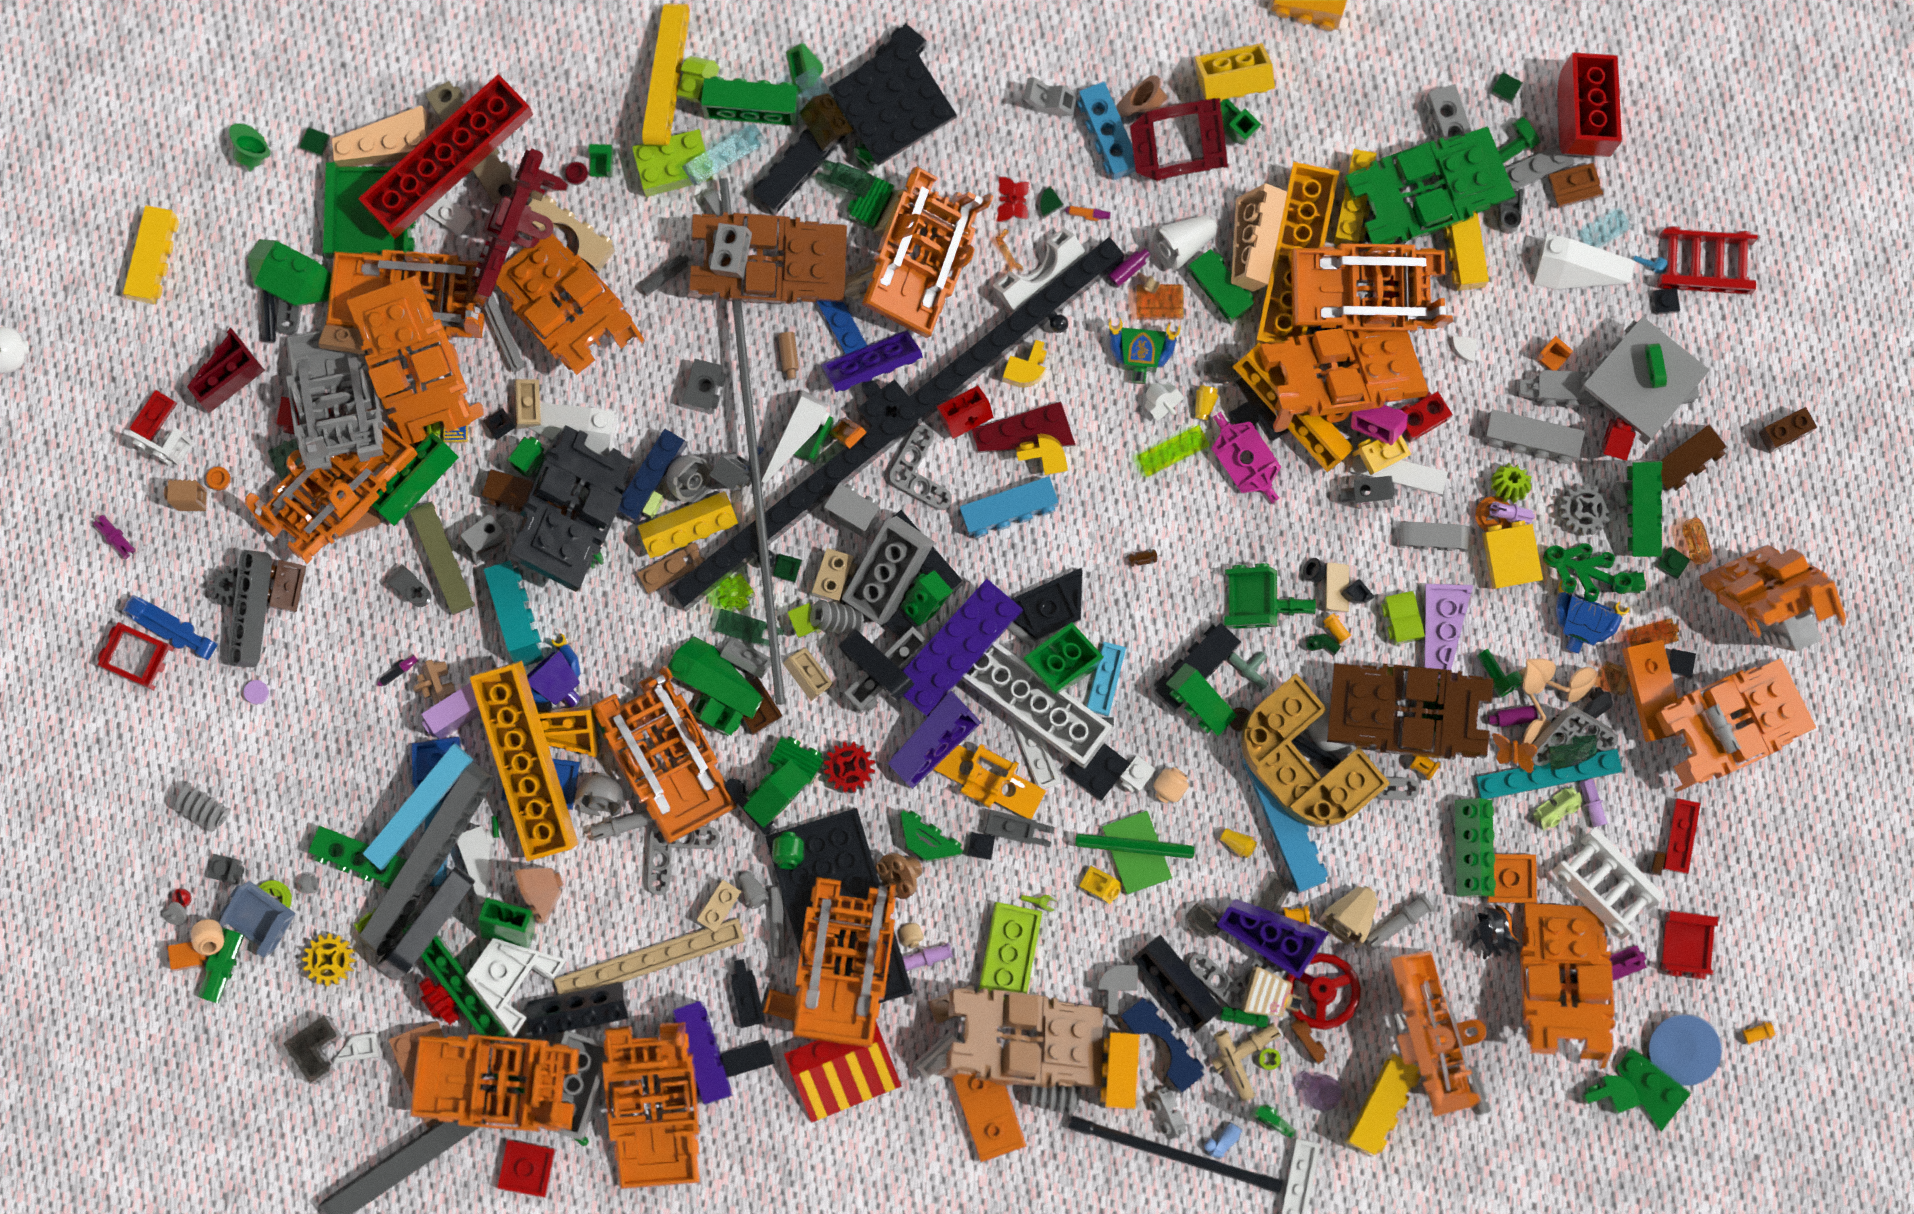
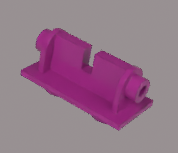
(1627, 962)

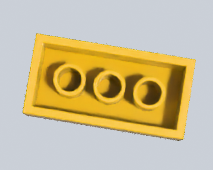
(1382, 1105)

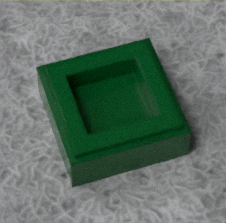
(1506, 87)
(314, 142)
(787, 568)

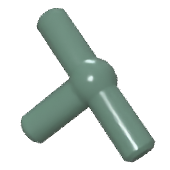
(1248, 670)

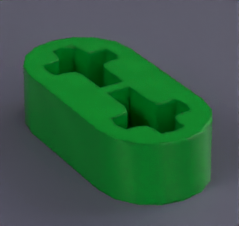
(1655, 365)

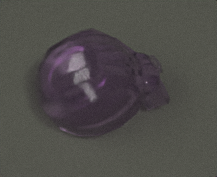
(1320, 1090)

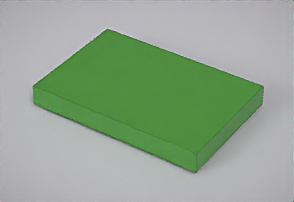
(1137, 869)

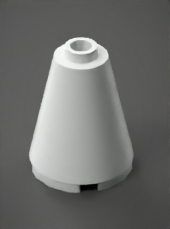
(1182, 239)

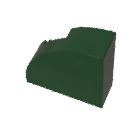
(1049, 202)

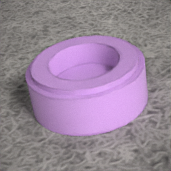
(256, 692)

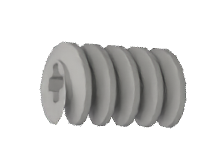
(836, 617)
(200, 809)
(1056, 1097)

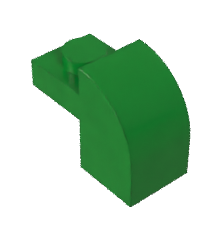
(1238, 125)
(716, 715)
(1617, 1089)

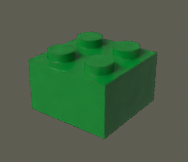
(776, 792)

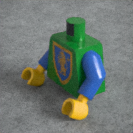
(1141, 349)

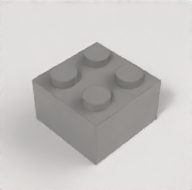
(853, 510)

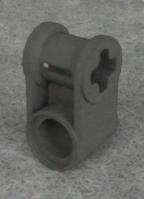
(1510, 209)
(407, 584)

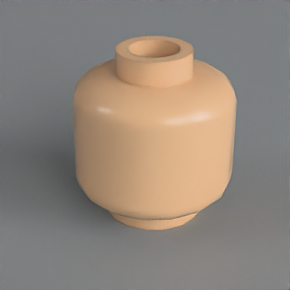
(1171, 785)
(207, 937)

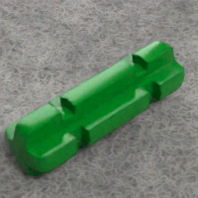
(1243, 1017)

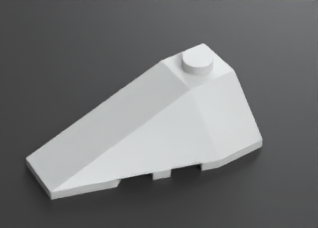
(597, 423)
(803, 423)

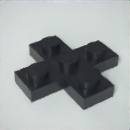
(1255, 411)

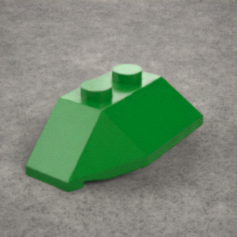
(288, 274)

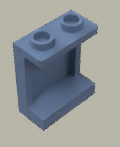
(257, 917)

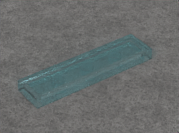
(724, 154)

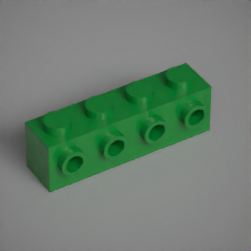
(414, 479)
(1474, 848)

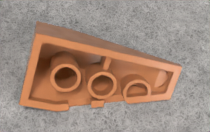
(540, 890)
(405, 1051)

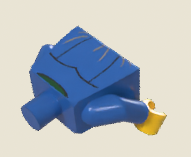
(1586, 620)

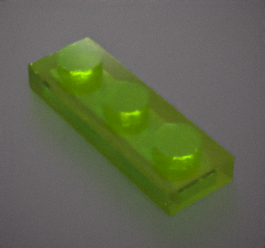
(1173, 451)

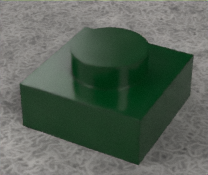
(1673, 563)

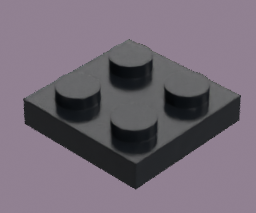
(1100, 773)

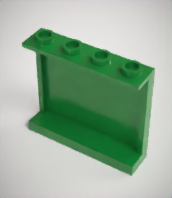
(347, 222)

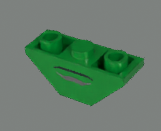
(926, 840)

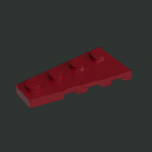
(1024, 427)

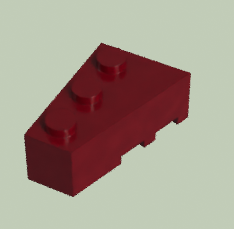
(225, 372)

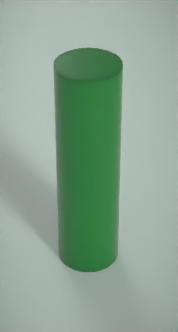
(495, 826)

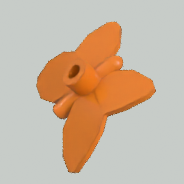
(1517, 753)

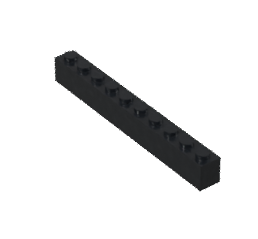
(807, 156)

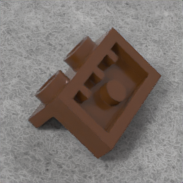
(285, 585)

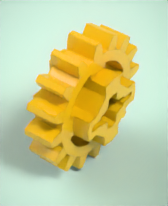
(337, 952)

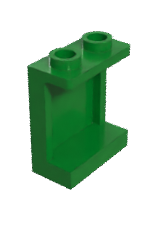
(1252, 597)

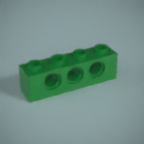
(322, 850)

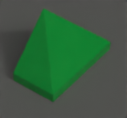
(800, 61)

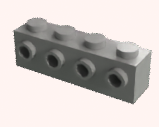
(866, 691)

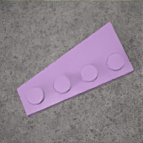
(1443, 621)

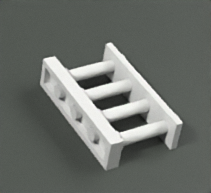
(1623, 869)

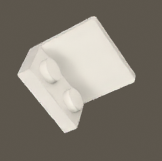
(174, 449)

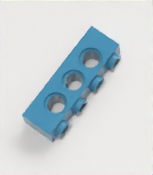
(1099, 97)

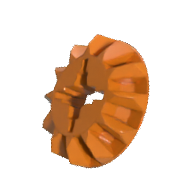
(1482, 513)

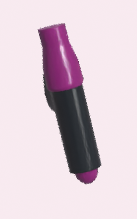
(397, 669)

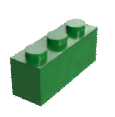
(1216, 283)
(1200, 700)

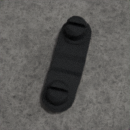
(1600, 703)

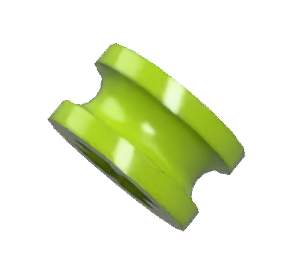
(1277, 1059)

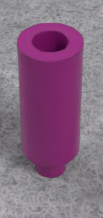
(1128, 267)
(1513, 716)

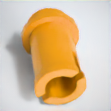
(1336, 628)
(1759, 1033)

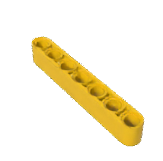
(666, 74)

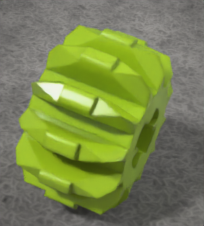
(1511, 483)

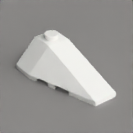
(1574, 264)

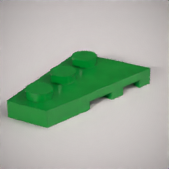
(1655, 1088)
(1268, 1116)

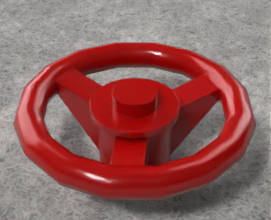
(1323, 992)

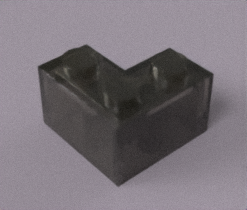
(308, 1049)

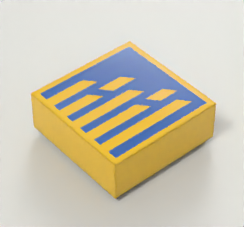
(457, 435)

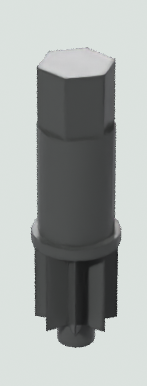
(664, 274)

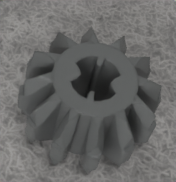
(218, 587)

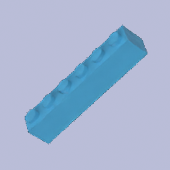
(1292, 840)

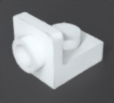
(1137, 775)

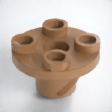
(899, 871)

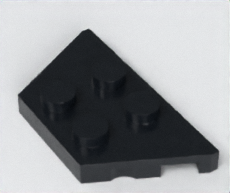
(1051, 605)

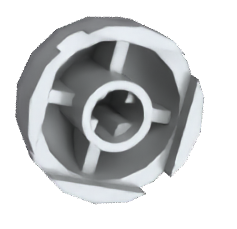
(689, 478)
(595, 794)

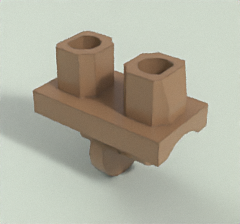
(432, 673)

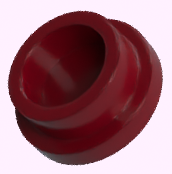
(576, 173)

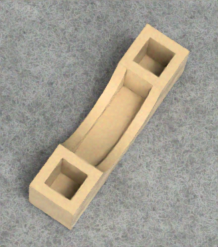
(592, 248)

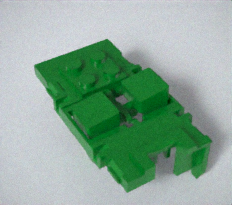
(1466, 168)

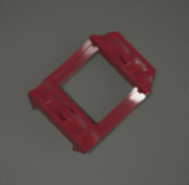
(1211, 137)

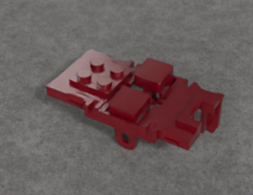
(512, 217)

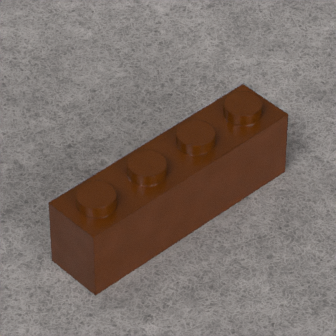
(512, 492)

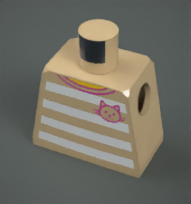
(1268, 994)

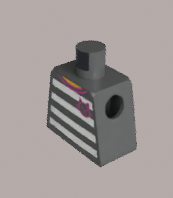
(1380, 496)

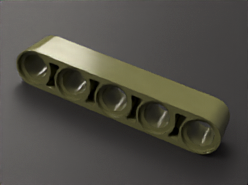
(441, 558)

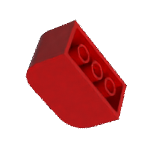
(1589, 105)

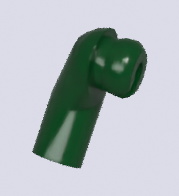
(1322, 641)

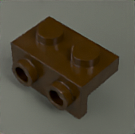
(825, 120)

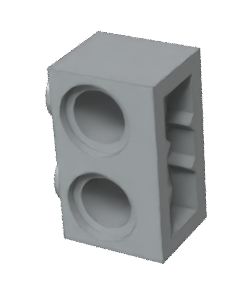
(737, 250)

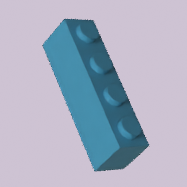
(1009, 506)

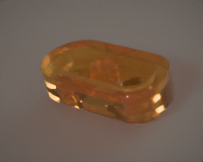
(1697, 541)

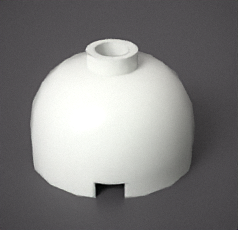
(11, 350)

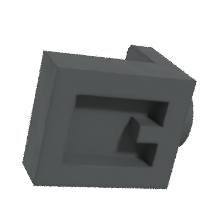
(225, 869)

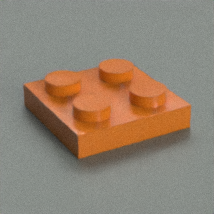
(1515, 879)

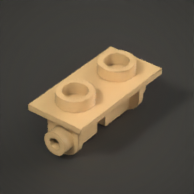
(718, 905)

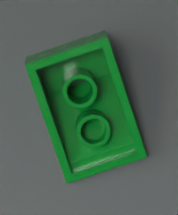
(1064, 659)

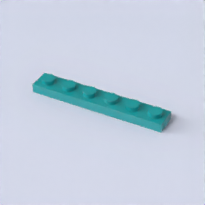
(1520, 781)

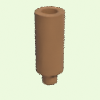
(788, 354)

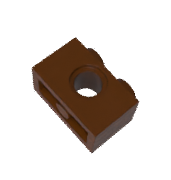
(1787, 430)

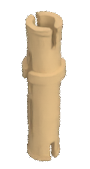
(1223, 1040)
(1250, 1045)

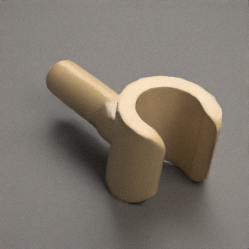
(1150, 284)

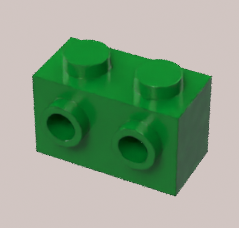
(926, 597)

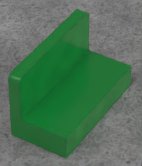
(811, 448)

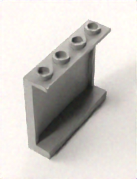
(1625, 385)

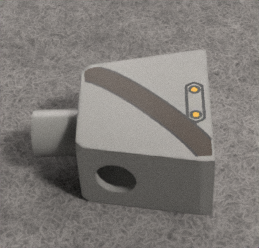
(478, 542)

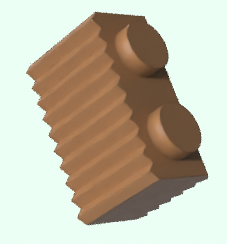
(186, 495)

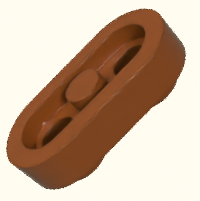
(1315, 1049)

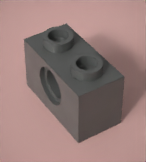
(702, 373)

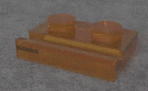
(1163, 305)

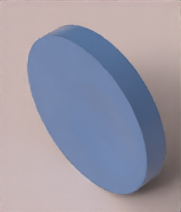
(1686, 1048)

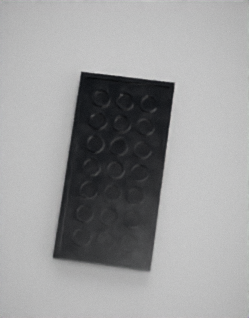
(836, 851)

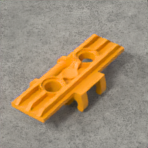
(987, 786)

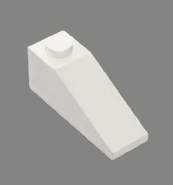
(477, 856)

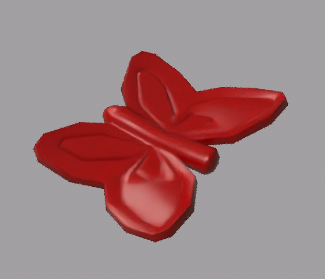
(1013, 201)

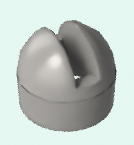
(309, 884)

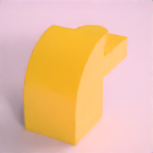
(1023, 372)
(1048, 449)

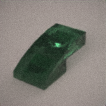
(1579, 751)

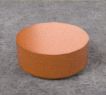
(218, 478)

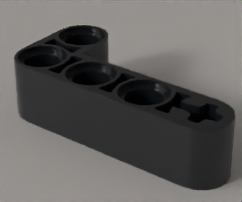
(876, 665)

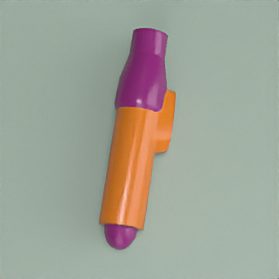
(1088, 213)

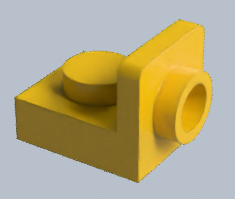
(1101, 884)

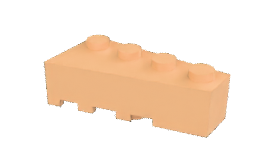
(383, 140)
(1256, 235)

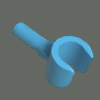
(1657, 266)

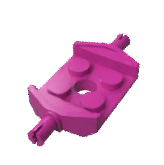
(1252, 476)

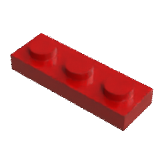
(1681, 836)

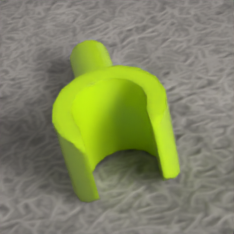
(1040, 901)

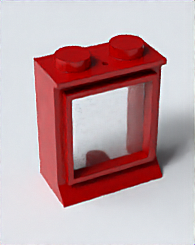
(134, 655)

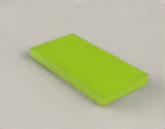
(1010, 948)

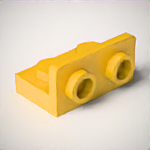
(1380, 455)

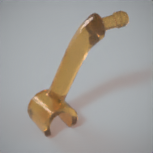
(1005, 250)

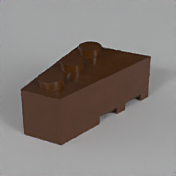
(1692, 457)

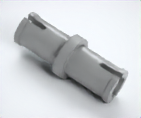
(1722, 729)

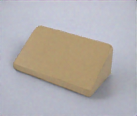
(527, 403)
(1335, 583)
(808, 673)

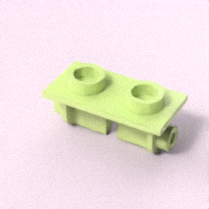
(1567, 802)

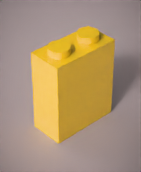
(1512, 555)

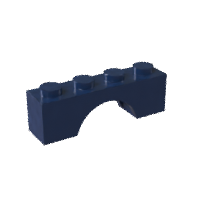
(650, 474)
(1143, 1020)

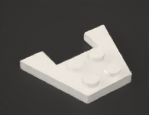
(501, 972)

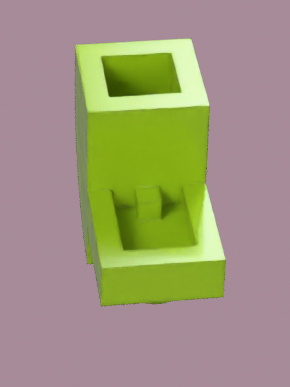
(692, 81)

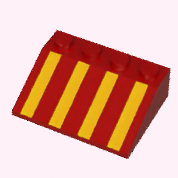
(840, 1074)

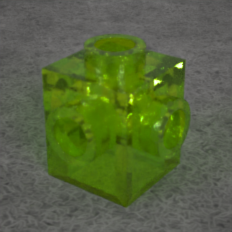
(739, 585)

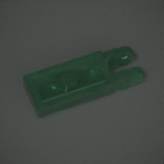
(846, 178)
(743, 627)

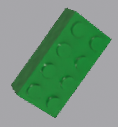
(750, 101)

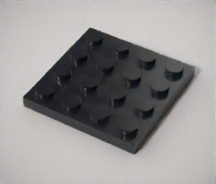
(893, 102)

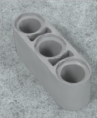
(1434, 535)

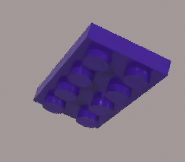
(871, 361)

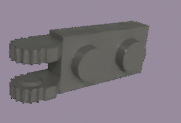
(1016, 828)

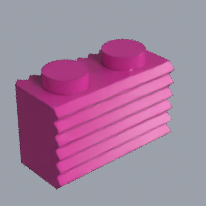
(1380, 423)

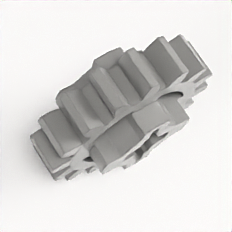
(1591, 516)

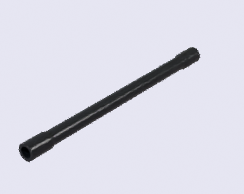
(1260, 1180)

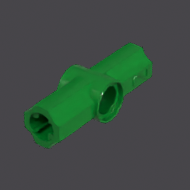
(220, 967)

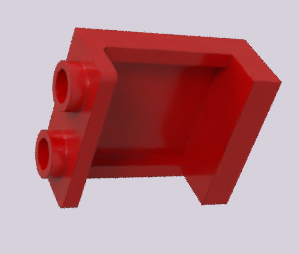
(1688, 944)

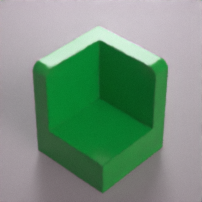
(601, 160)

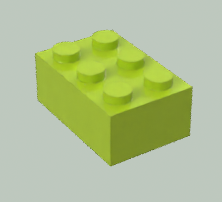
(662, 165)

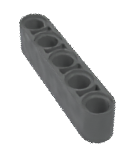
(249, 608)

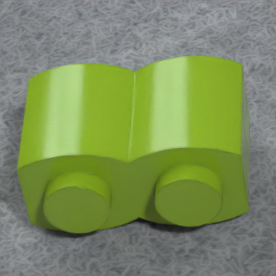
(1403, 618)

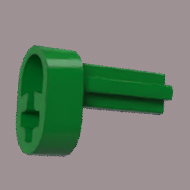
(1527, 139)
(1503, 684)

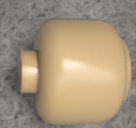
(910, 935)

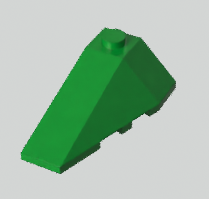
(703, 670)

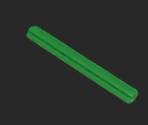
(1135, 846)

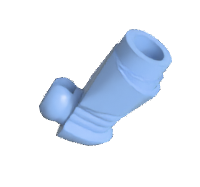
(1225, 1140)

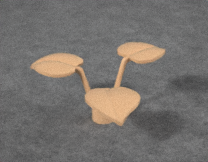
(1541, 671)

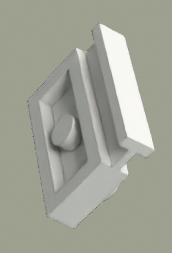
(935, 1059)

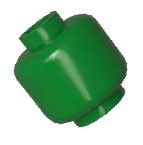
(787, 850)

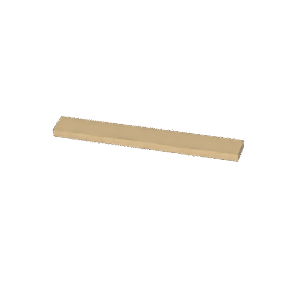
(652, 958)

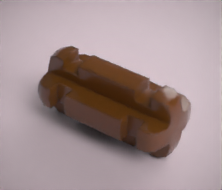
(1142, 557)

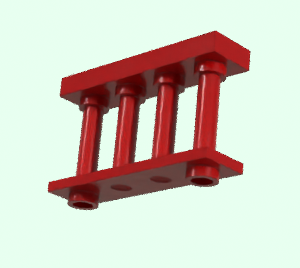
(1718, 281)

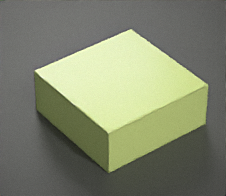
(653, 505)

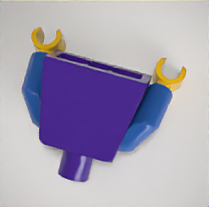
(556, 676)

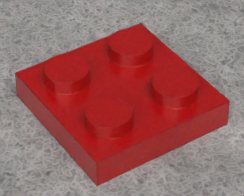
(526, 1168)

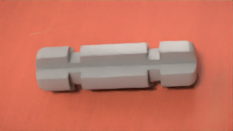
(1477, 1087)

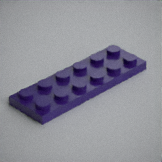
(959, 645)

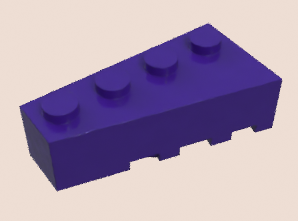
(934, 740)
(1274, 935)
(707, 1060)

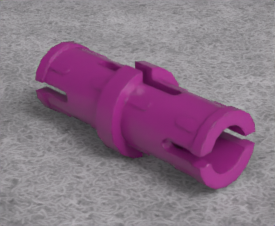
(114, 536)

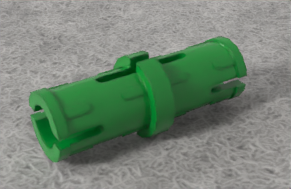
(1296, 606)

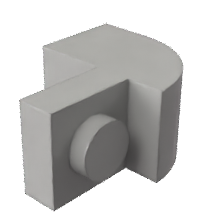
(1049, 99)
(1114, 980)

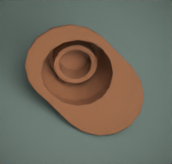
(1142, 97)

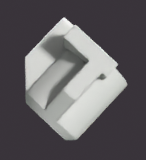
(1162, 399)

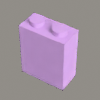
(451, 713)

